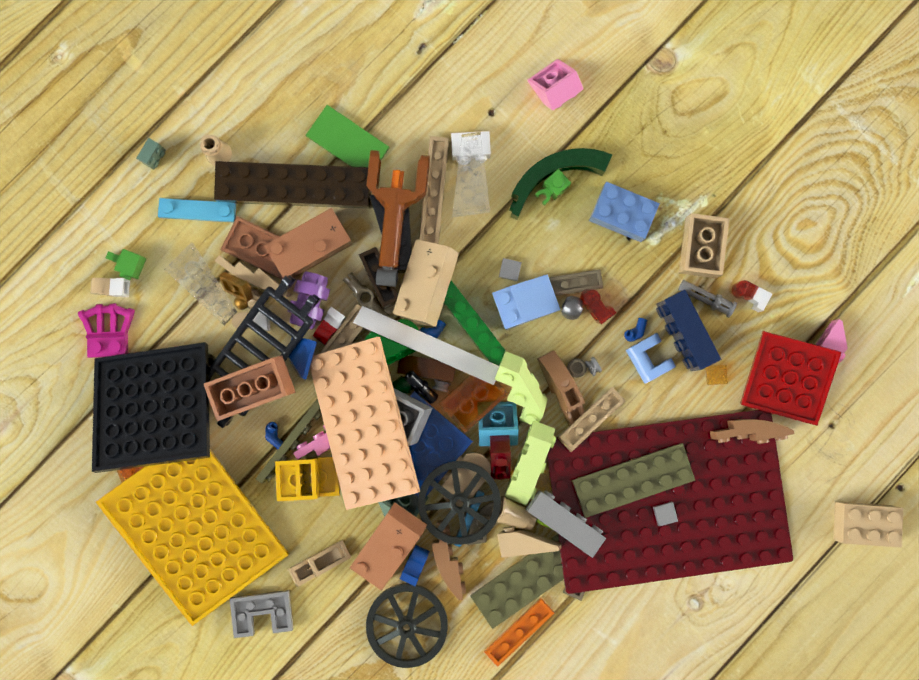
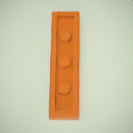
(519, 632)

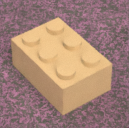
(704, 245)
(868, 524)

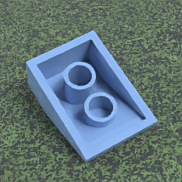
(526, 301)

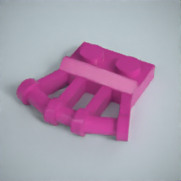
(106, 343)

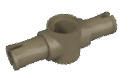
(359, 290)

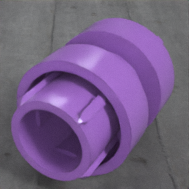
(309, 285)

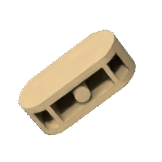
(466, 475)

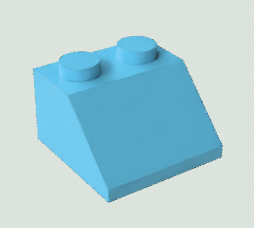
(499, 421)

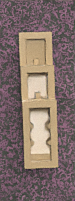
(258, 279)

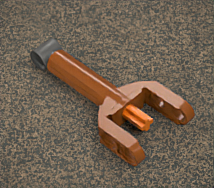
(395, 202)

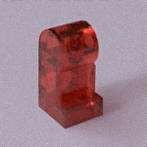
(594, 305)

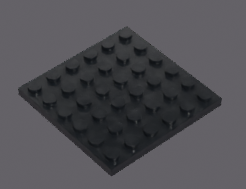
(150, 408)

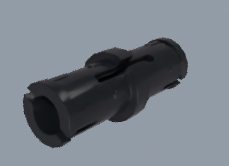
(421, 387)

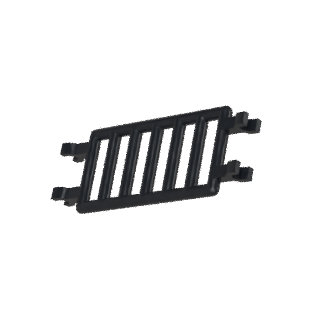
(278, 295)

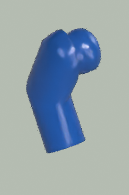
(435, 331)

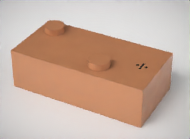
(308, 244)
(249, 388)
(388, 546)

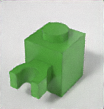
(554, 186)
(127, 264)

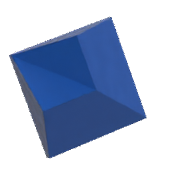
(302, 357)

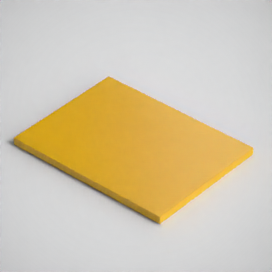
(193, 532)

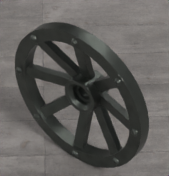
(437, 532)
(403, 620)

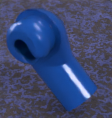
(637, 332)
(271, 435)

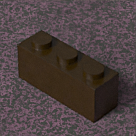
(386, 294)

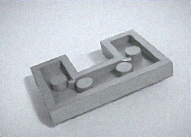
(273, 603)

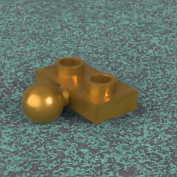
(237, 287)

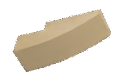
(319, 563)

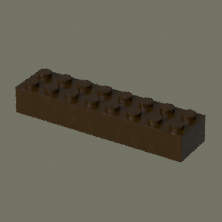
(291, 185)

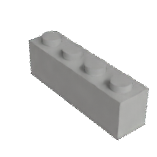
(565, 523)

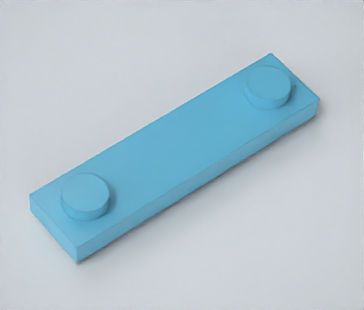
(197, 210)

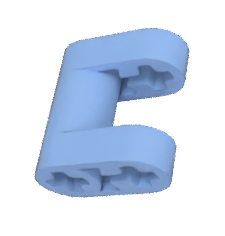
(643, 363)

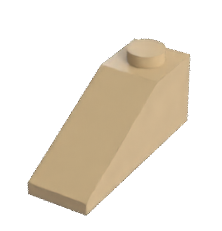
(522, 542)

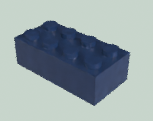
(688, 331)

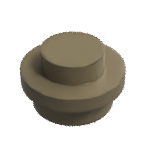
(577, 368)

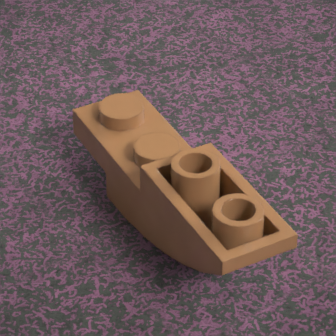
(562, 385)
(754, 429)
(449, 567)

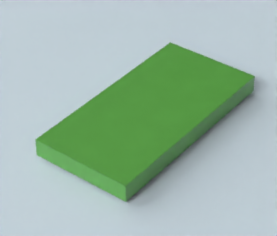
(344, 138)

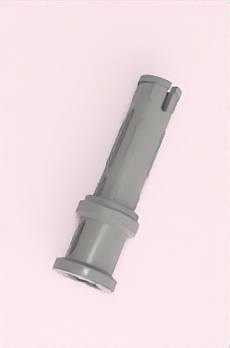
(717, 299)

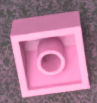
(556, 84)

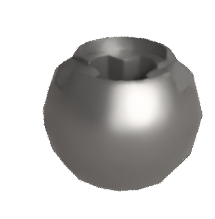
(572, 307)

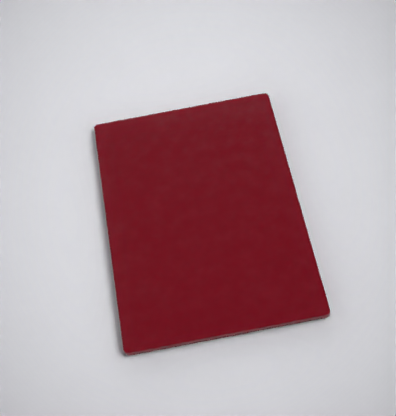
(725, 517)

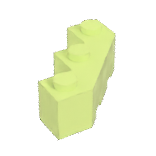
(524, 387)
(530, 463)

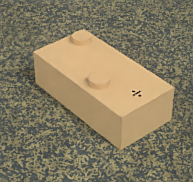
(426, 282)

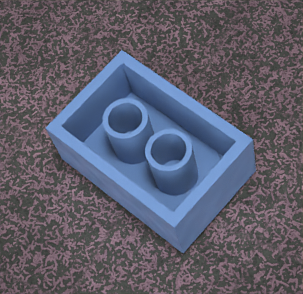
(624, 212)

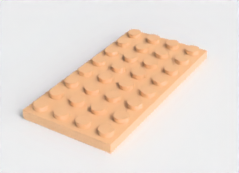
(363, 424)

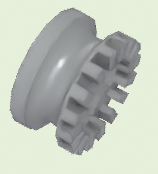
(593, 366)
(441, 386)

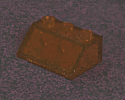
(472, 401)

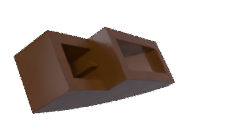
(426, 368)

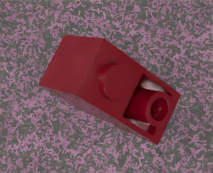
(500, 457)

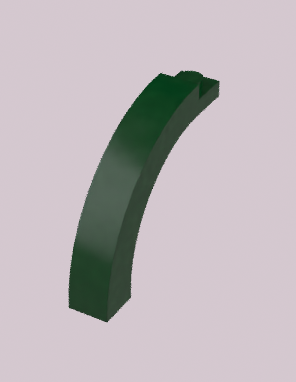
(571, 159)

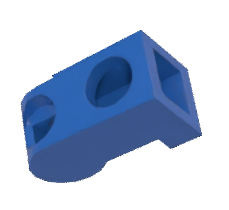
(414, 565)

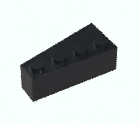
(405, 246)

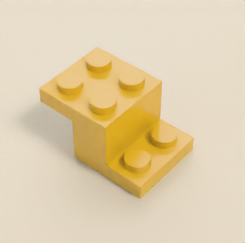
(306, 479)

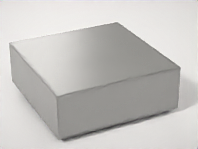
(510, 269)
(665, 513)

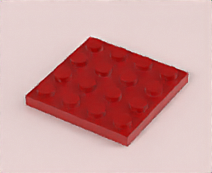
(790, 378)

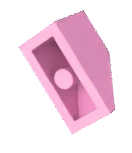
(834, 338)

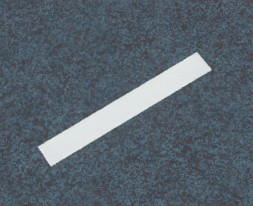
(427, 345)

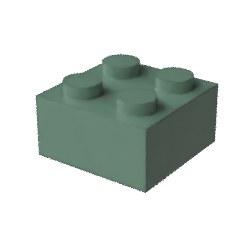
(151, 154)

